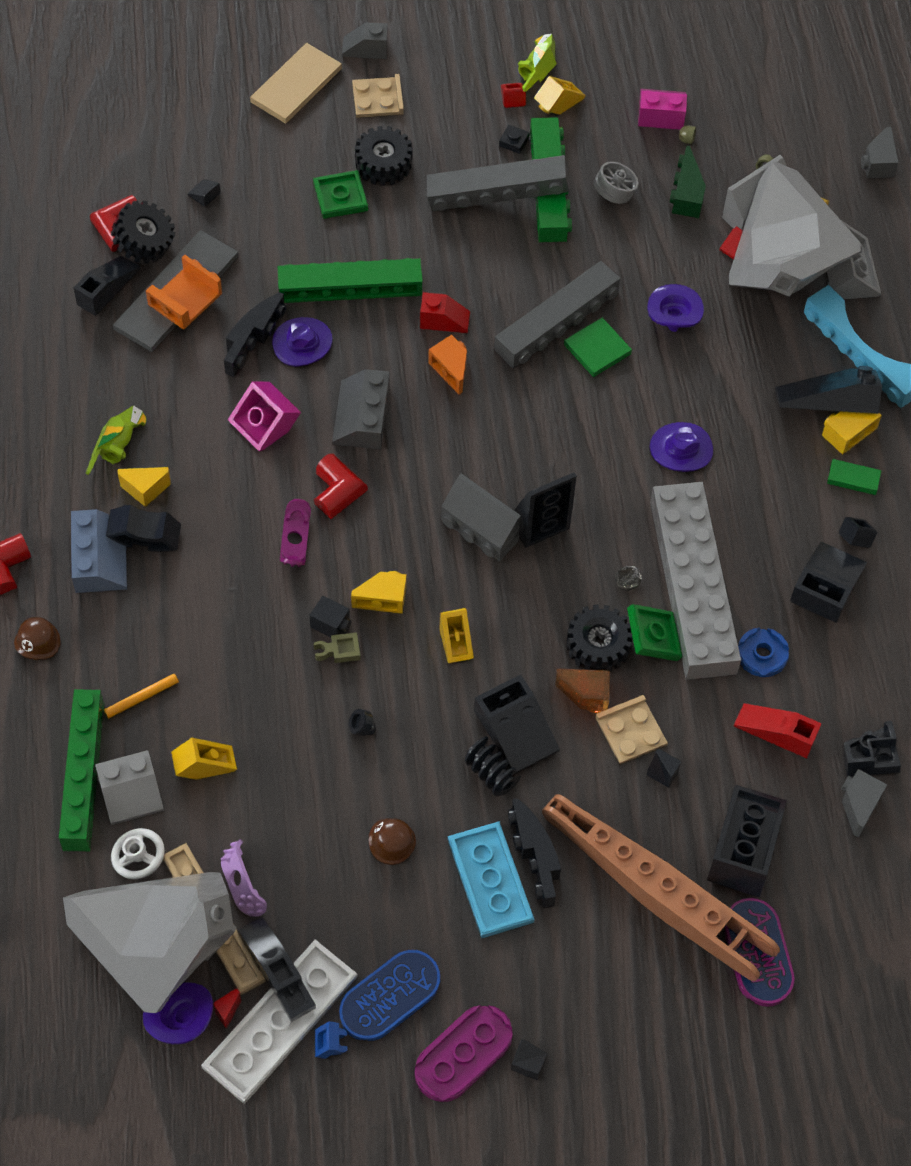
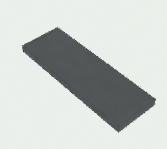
(146, 324)

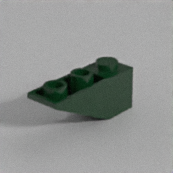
(690, 190)

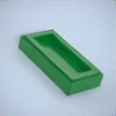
(854, 477)

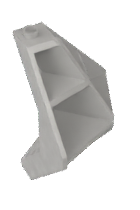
(789, 235)
(153, 931)

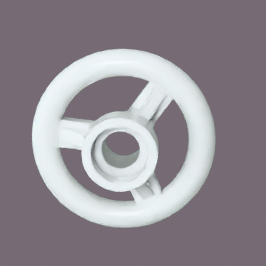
(130, 843)

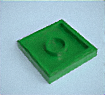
(340, 194)
(597, 347)
(654, 632)

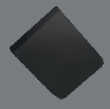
(205, 192)

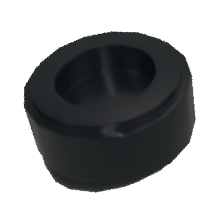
(361, 723)

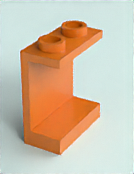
(186, 293)

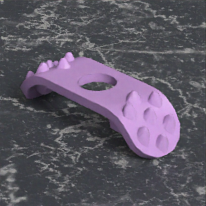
(244, 895)

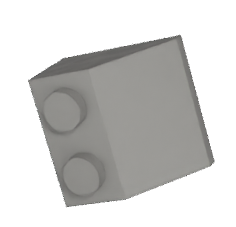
(129, 787)

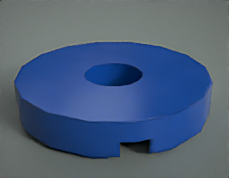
(761, 665)

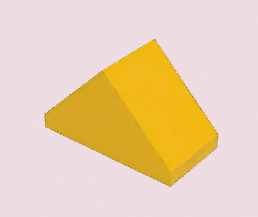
(144, 483)
(456, 635)

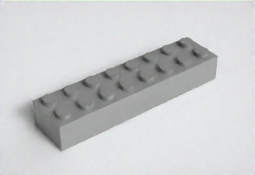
(695, 581)

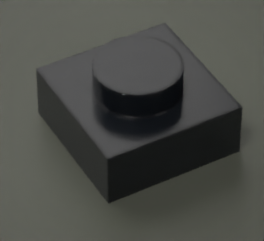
(514, 139)

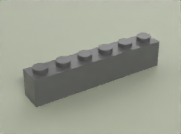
(498, 183)
(557, 314)

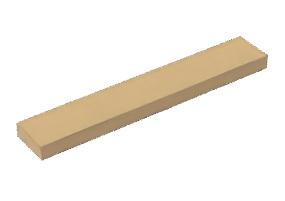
(233, 952)

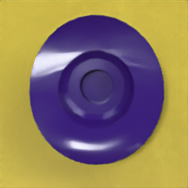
(675, 306)
(302, 341)
(681, 447)
(182, 1016)

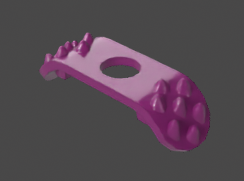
(295, 521)

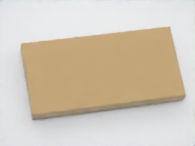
(296, 83)

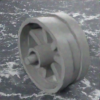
(616, 182)

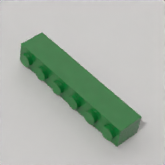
(550, 209)
(350, 280)
(81, 772)

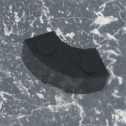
(150, 529)

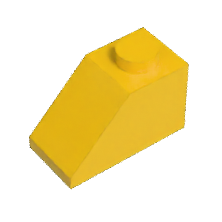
(558, 95)
(849, 428)
(381, 593)
(203, 759)

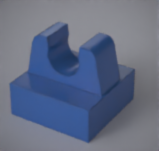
(327, 1040)

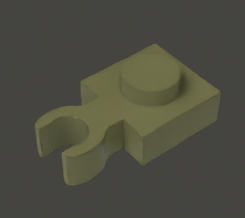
(342, 646)

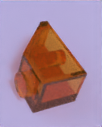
(585, 688)

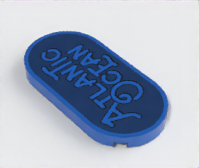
(389, 995)

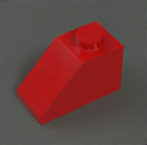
(443, 314)

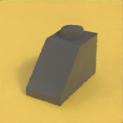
(367, 41)
(881, 156)
(861, 798)

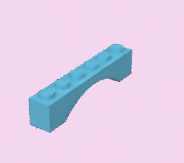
(828, 312)

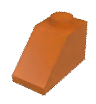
(450, 361)

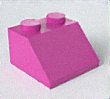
(662, 109)
(263, 415)

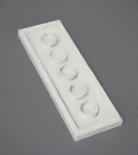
(267, 1033)

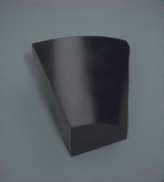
(873, 752)

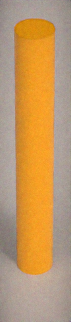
(140, 696)

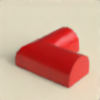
(105, 217)
(343, 483)
(12, 551)

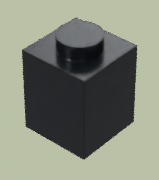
(330, 617)

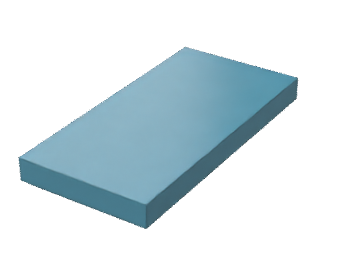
(490, 879)

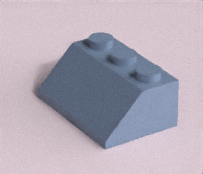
(95, 558)

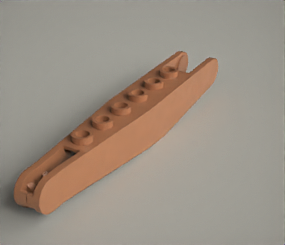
(660, 887)

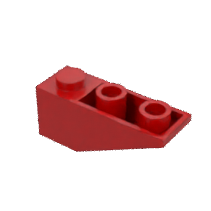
(779, 727)

